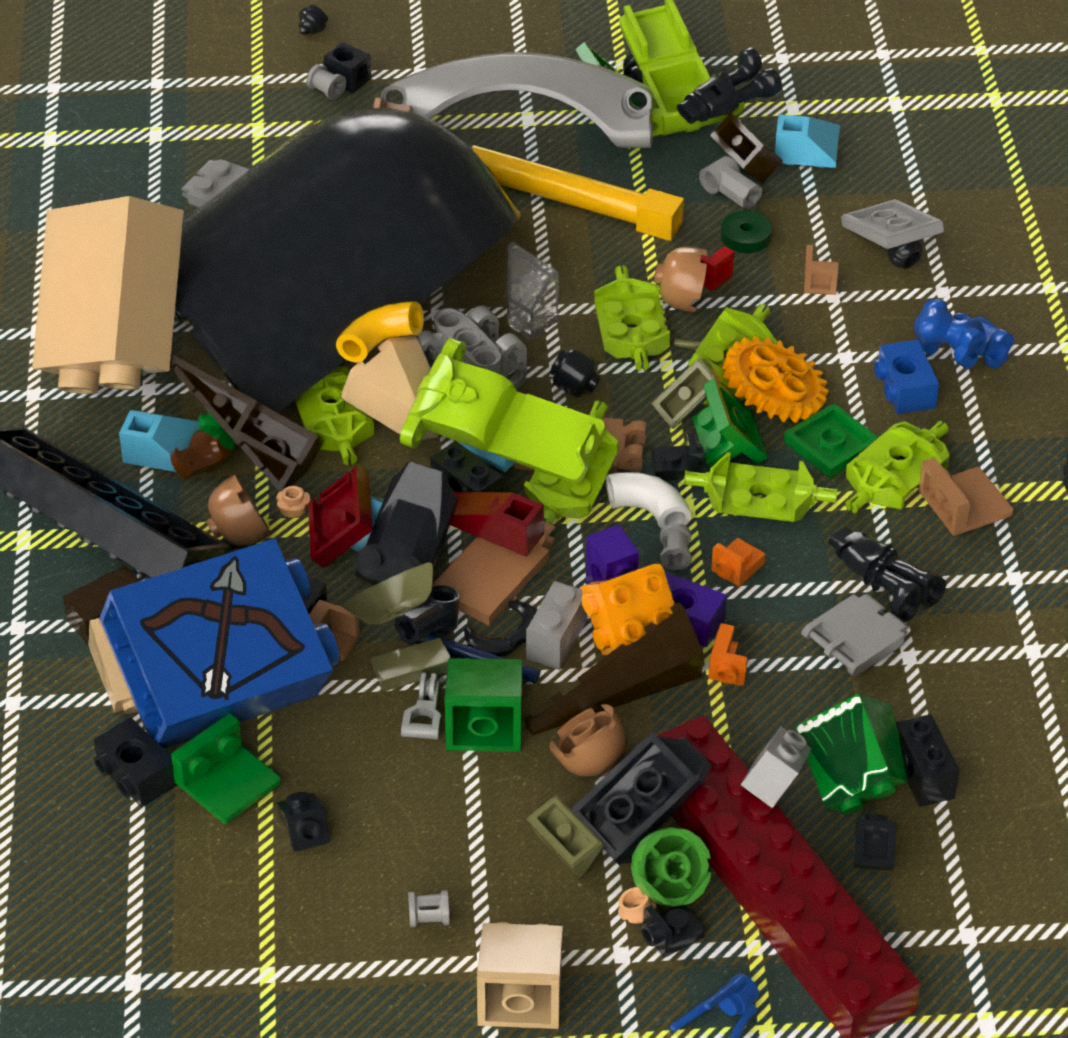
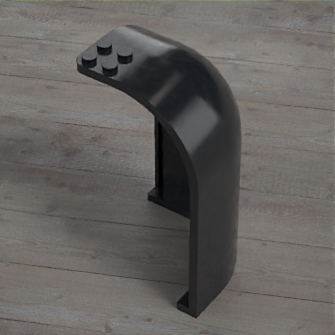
(322, 233)

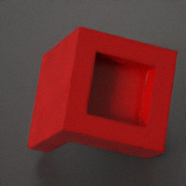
(718, 267)

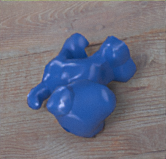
(964, 334)

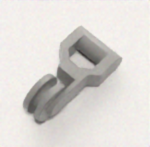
(424, 708)

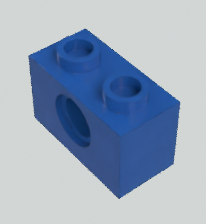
(906, 376)

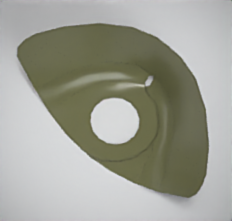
(393, 595)

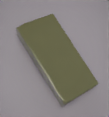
(685, 392)
(407, 664)
(565, 835)

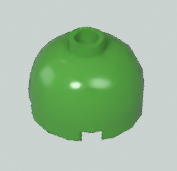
(671, 867)

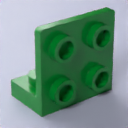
(221, 771)

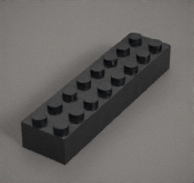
(99, 507)

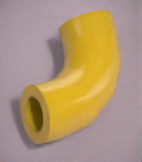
(377, 326)

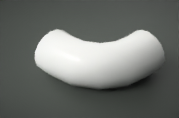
(648, 493)

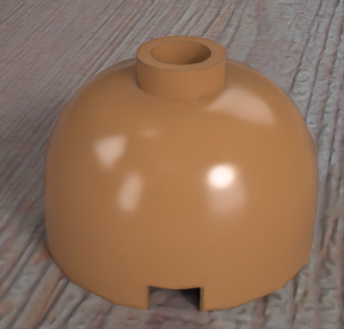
(681, 277)
(235, 514)
(591, 742)

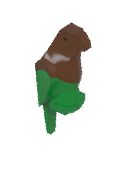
(206, 449)

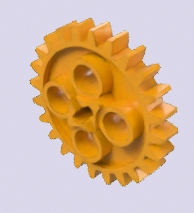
(775, 379)

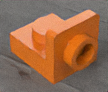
(736, 561)
(724, 661)

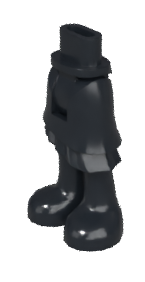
(718, 93)
(880, 566)

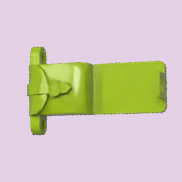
(667, 64)
(492, 416)

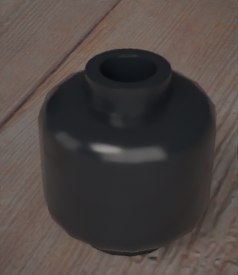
(575, 372)

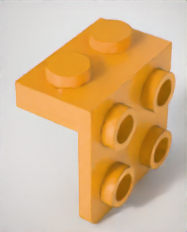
(626, 605)

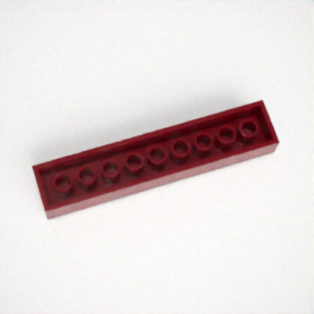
(793, 896)

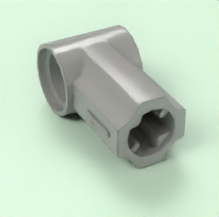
(726, 177)

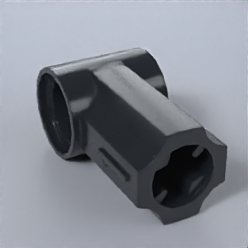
(434, 615)

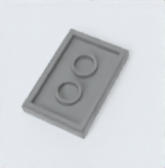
(892, 223)

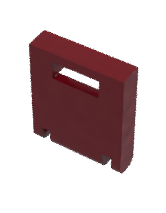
(340, 516)

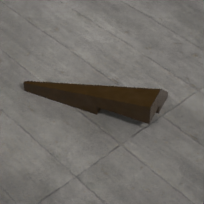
(269, 439)
(655, 662)

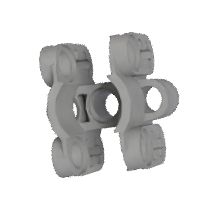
(482, 346)

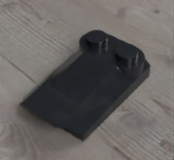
(409, 524)
(641, 793)

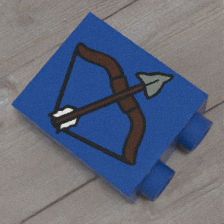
(218, 641)

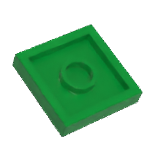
(829, 439)

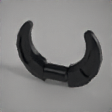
(506, 645)

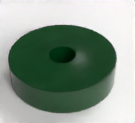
(746, 231)

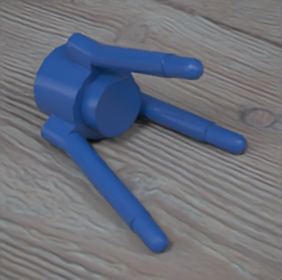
(733, 999)

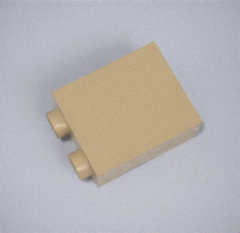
(107, 293)

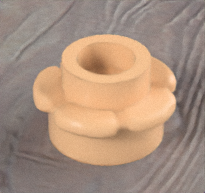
(293, 501)
(633, 904)

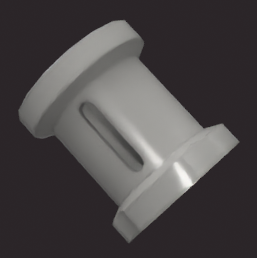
(331, 84)
(675, 543)
(425, 916)

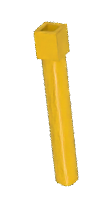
(652, 212)

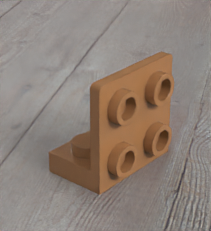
(962, 499)

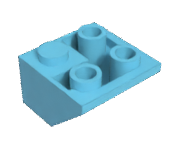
(807, 141)
(151, 438)

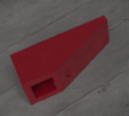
(500, 519)

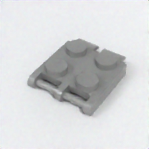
(212, 179)
(857, 633)

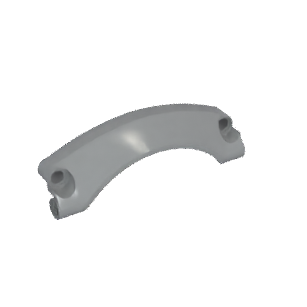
(583, 85)

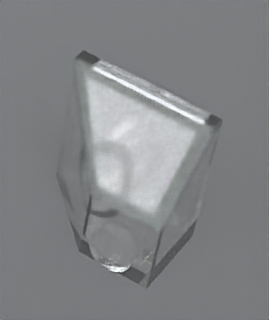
(530, 293)

